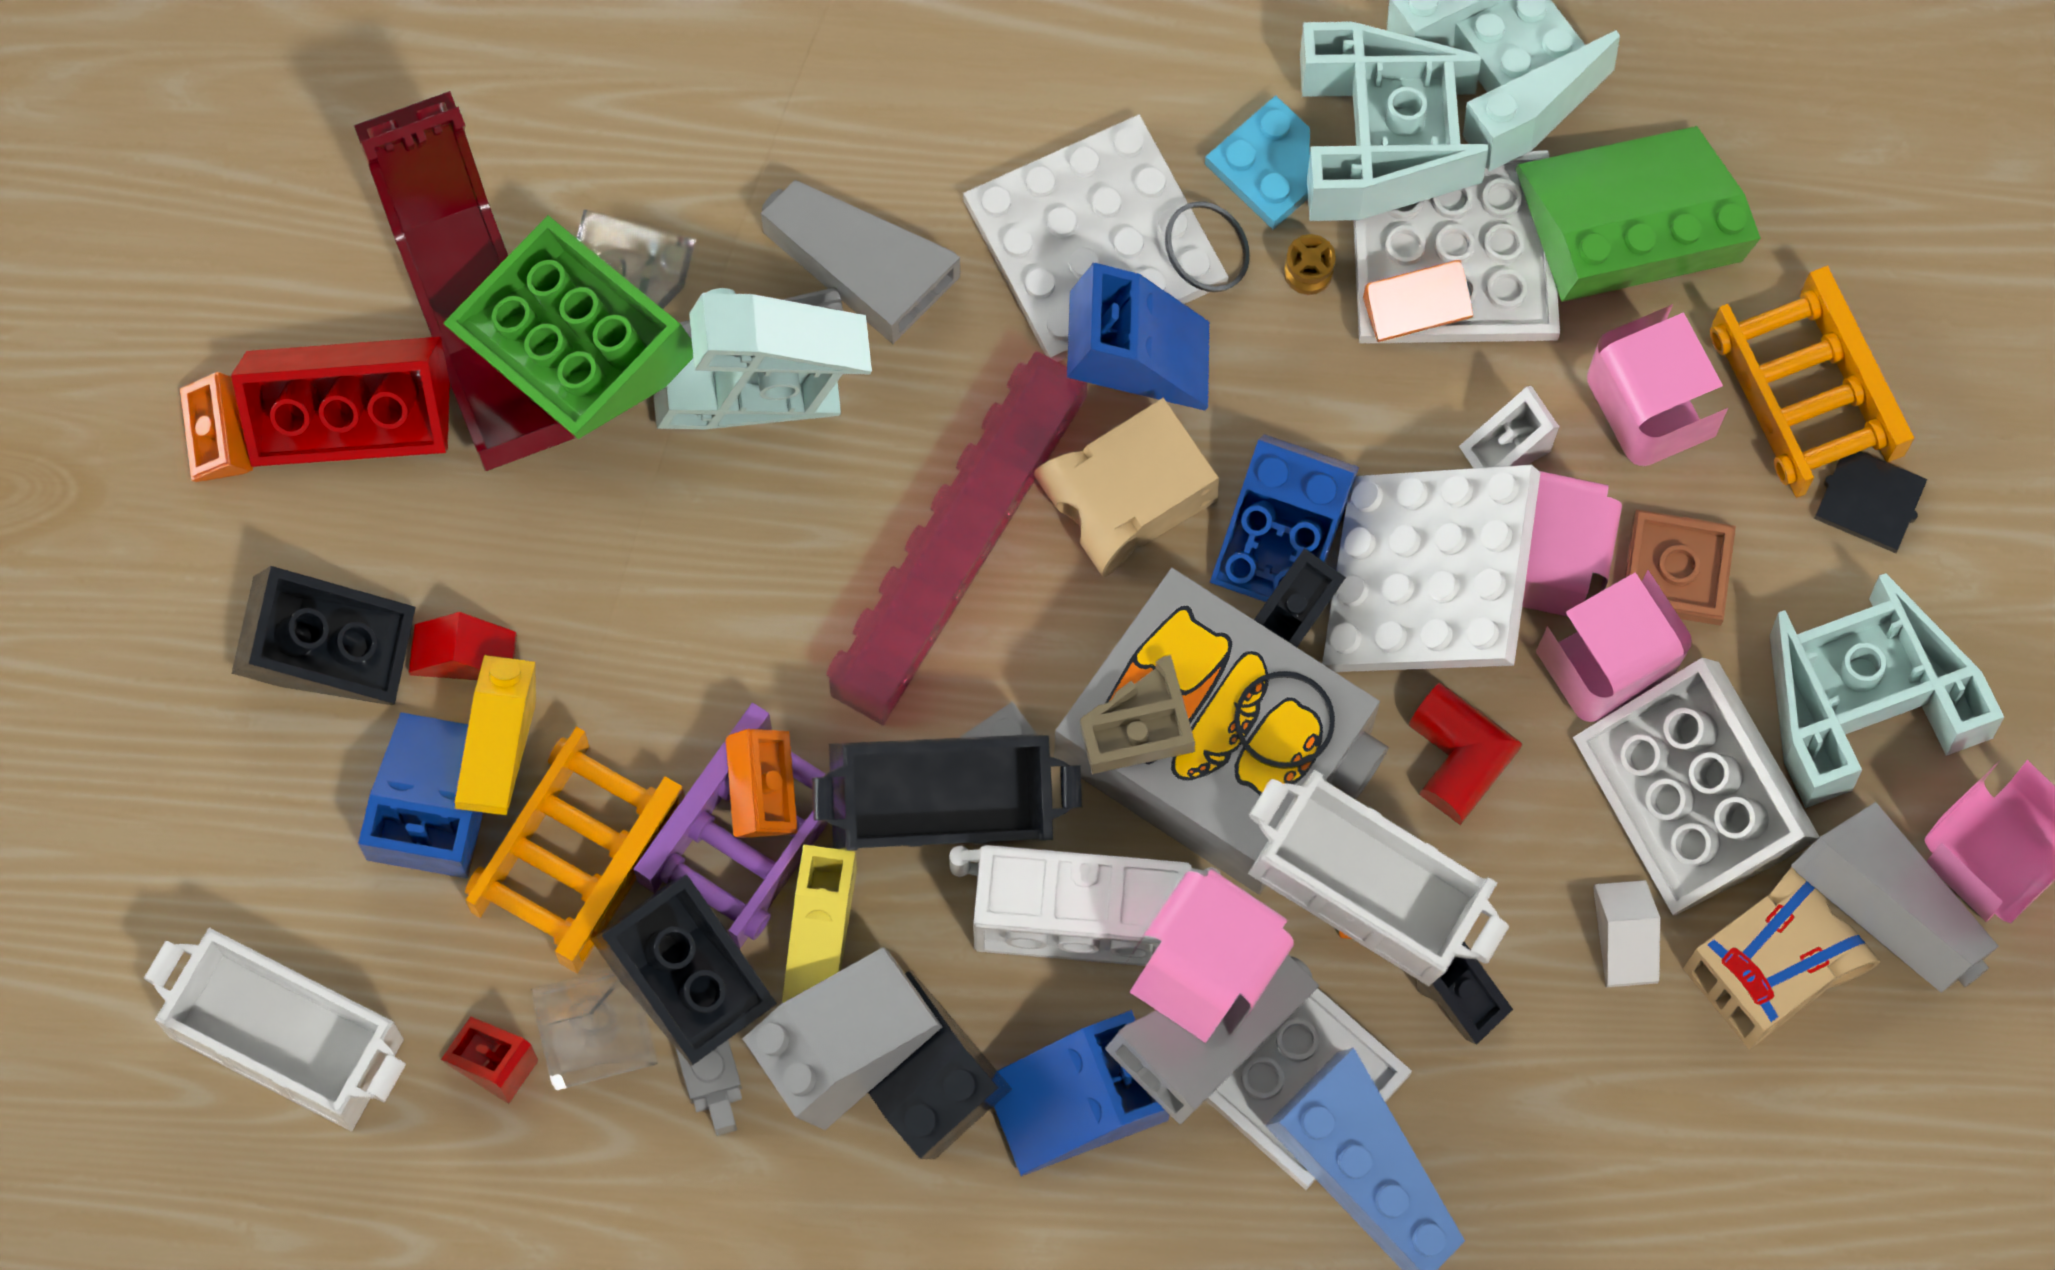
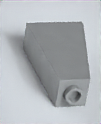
(868, 260)
(1897, 898)
(1185, 1070)

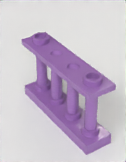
(694, 822)

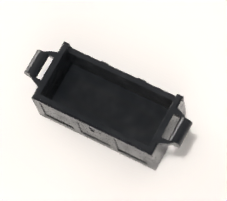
(942, 791)

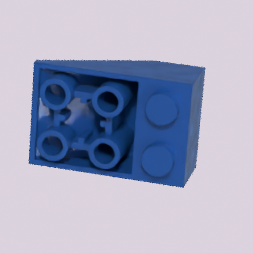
(1137, 338)
(1285, 505)
(413, 801)
(1073, 1099)

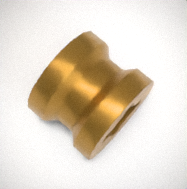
(1309, 252)

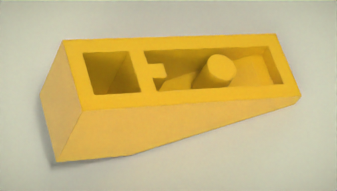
(496, 734)

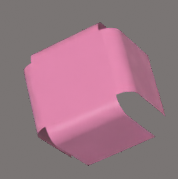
(1645, 386)
(1569, 541)
(1622, 647)
(1998, 847)
(1210, 951)

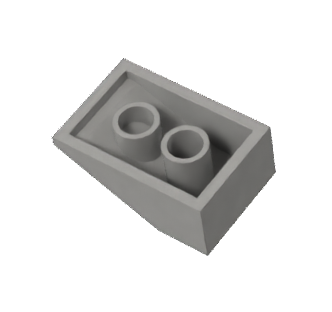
(842, 1037)

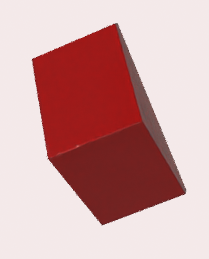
(456, 646)
(491, 1058)

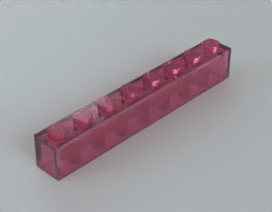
(956, 539)

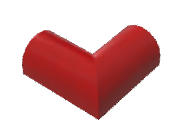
(1475, 748)

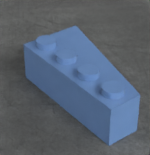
(1366, 1164)

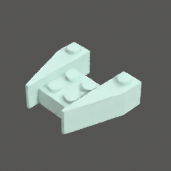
(1529, 65)
(1402, 120)
(762, 362)
(1866, 673)

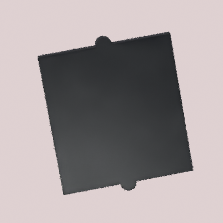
(1871, 500)

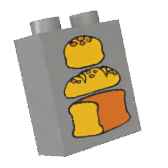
(1209, 793)

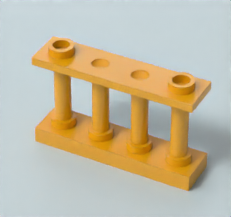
(1840, 344)
(599, 892)

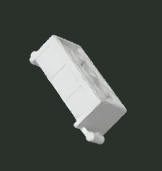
(1372, 879)
(1067, 902)
(277, 1027)

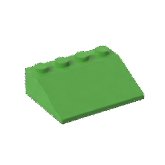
(1636, 212)
(571, 331)

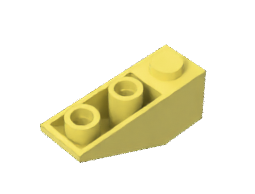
(819, 917)

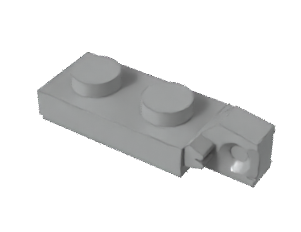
(714, 1085)

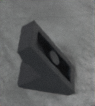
(1300, 598)
(1468, 998)

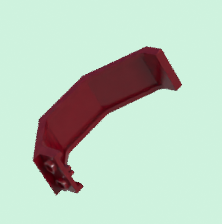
(448, 250)

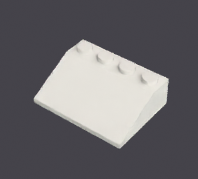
(1695, 786)

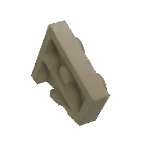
(1139, 723)

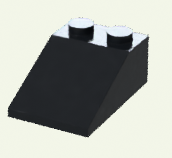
(322, 637)
(684, 969)
(939, 1086)

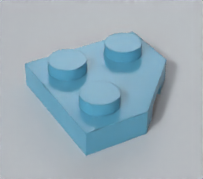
(1266, 162)

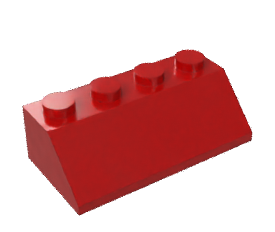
(343, 401)

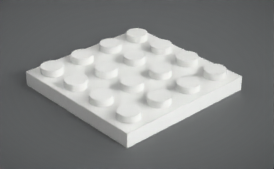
(1087, 205)
(1498, 248)
(1432, 569)

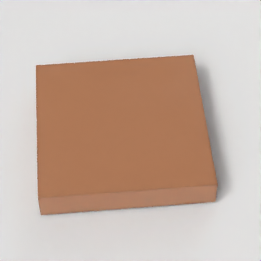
(1686, 560)

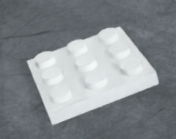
(1289, 1063)

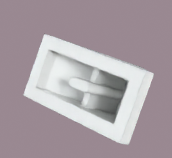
(1514, 434)
(1628, 933)

